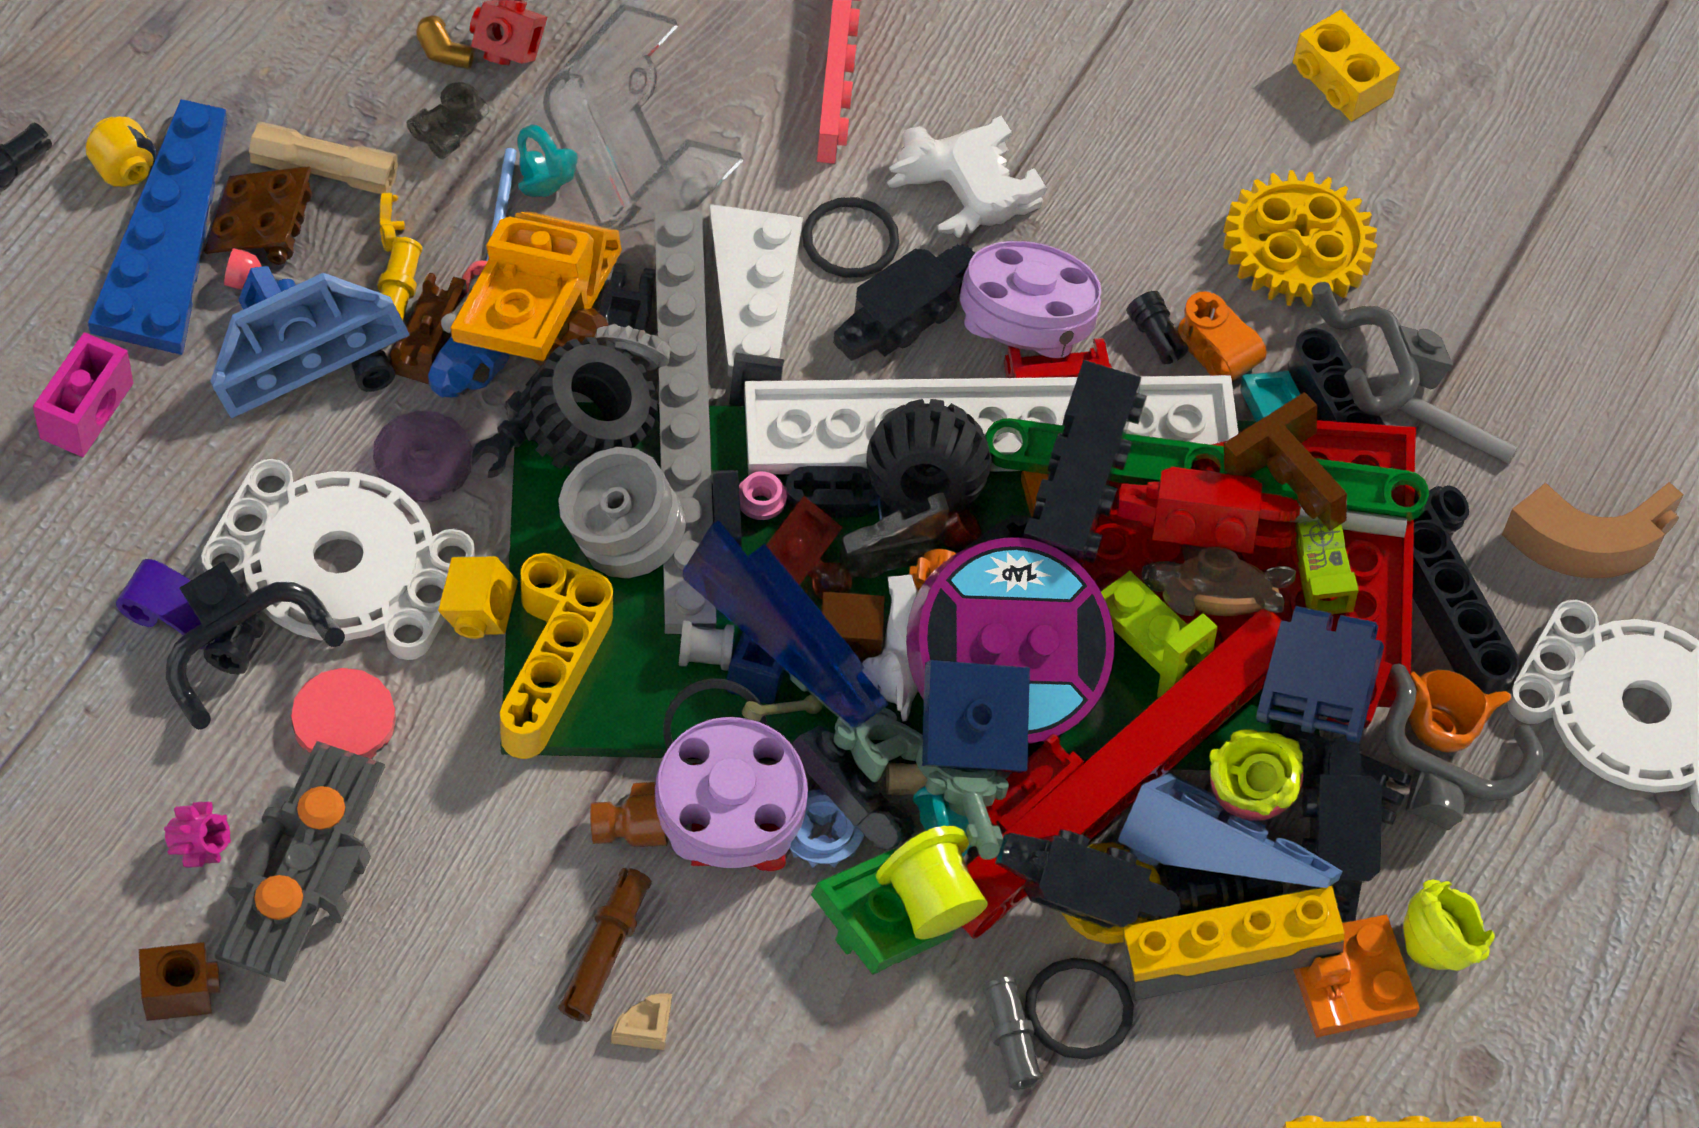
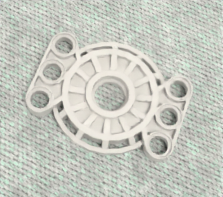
(373, 594)
(1591, 694)

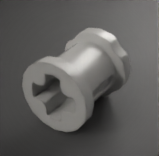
(706, 645)

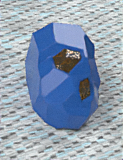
(464, 368)

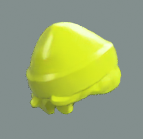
(1445, 928)

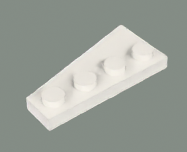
(754, 276)

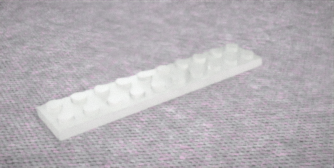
(834, 419)

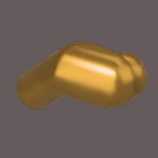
(438, 45)

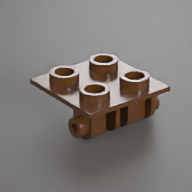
(262, 213)

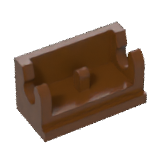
(416, 353)

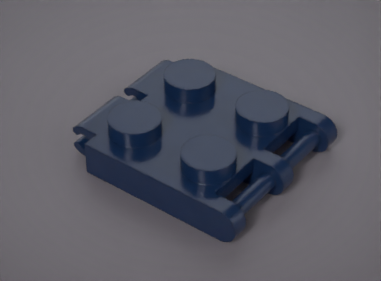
(1322, 673)

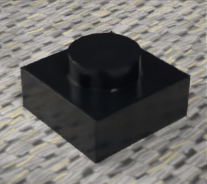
(752, 368)

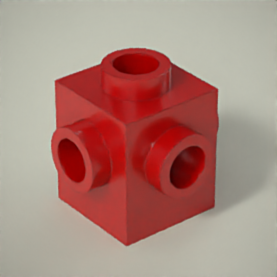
(507, 31)

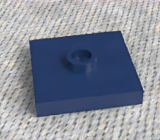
(975, 716)

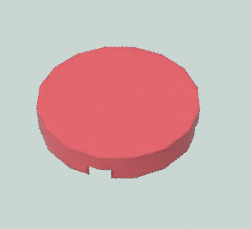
(344, 711)

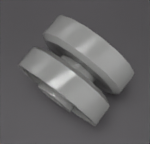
(622, 512)

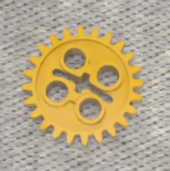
(1299, 236)

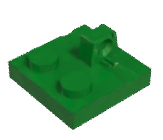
(870, 916)

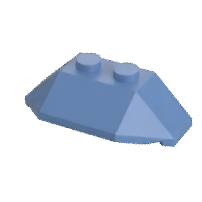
(300, 339)

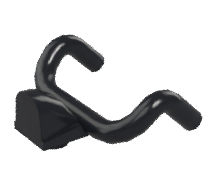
(221, 607)

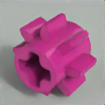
(197, 834)

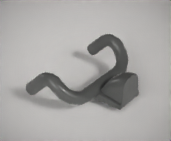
(1417, 353)
(1439, 785)

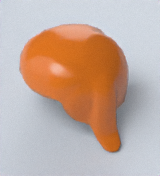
(1450, 710)

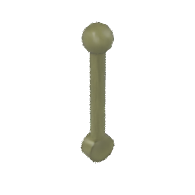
(755, 711)

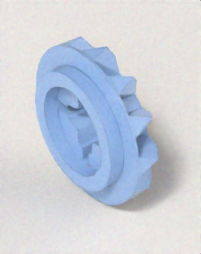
(825, 849)

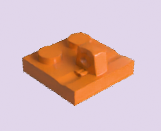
(1361, 984)

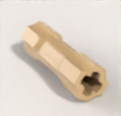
(357, 166)

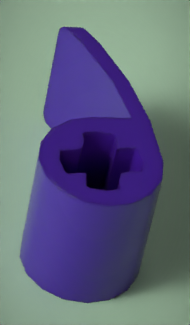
(156, 595)

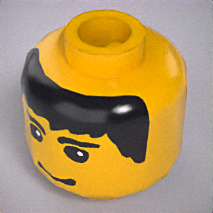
(119, 149)

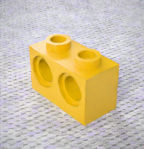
(1346, 65)

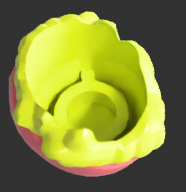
(1256, 774)

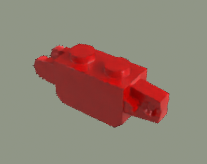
(1210, 510)

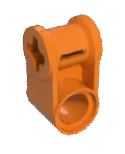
(1220, 343)

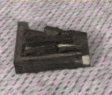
(895, 541)

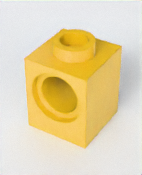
(478, 596)

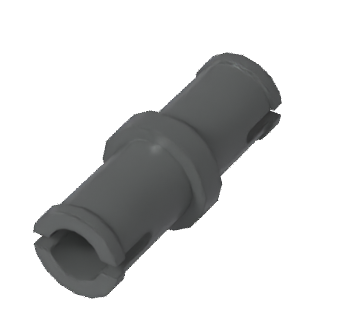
(1012, 1033)

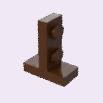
(1278, 444)

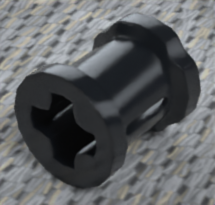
(238, 663)

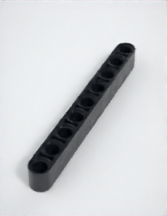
(1319, 371)

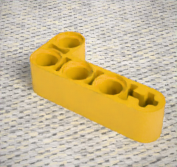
(548, 660)

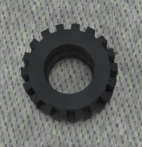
(608, 381)

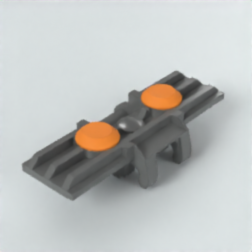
(316, 867)

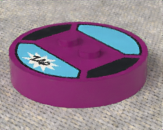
(1020, 609)

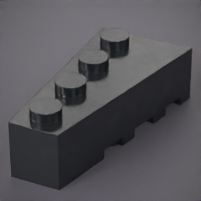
(1085, 461)

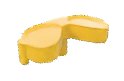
(388, 227)

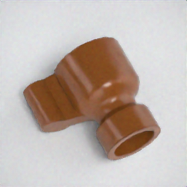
(633, 821)

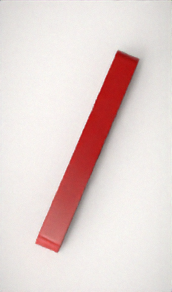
(1137, 756)

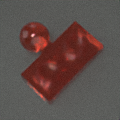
(802, 542)

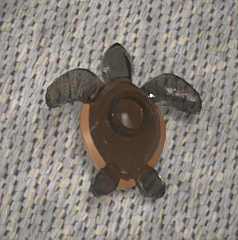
(1217, 583)

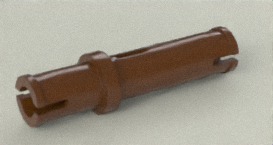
(613, 926)

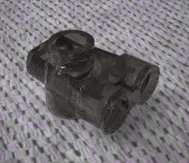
(449, 121)

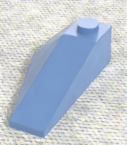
(1189, 829)

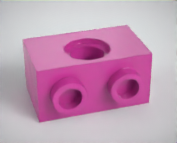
(83, 394)

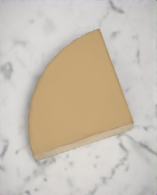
(644, 1023)

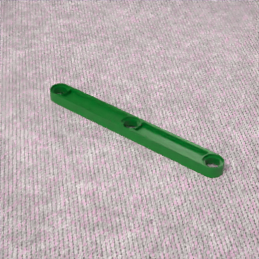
(1366, 486)

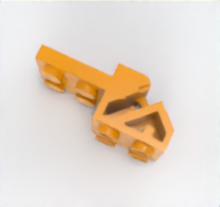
(532, 282)

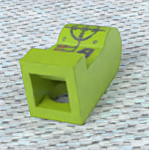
(1325, 568)

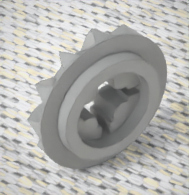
(646, 348)

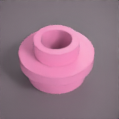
(765, 485)

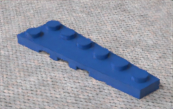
(158, 259)

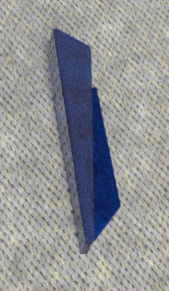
(783, 622)

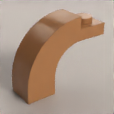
(1586, 544)

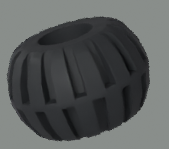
(928, 452)

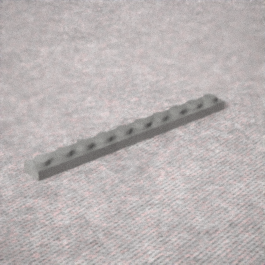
(684, 402)

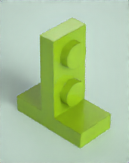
(1157, 630)

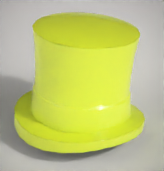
(934, 881)

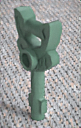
(872, 758)
(968, 795)

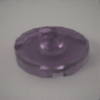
(426, 475)

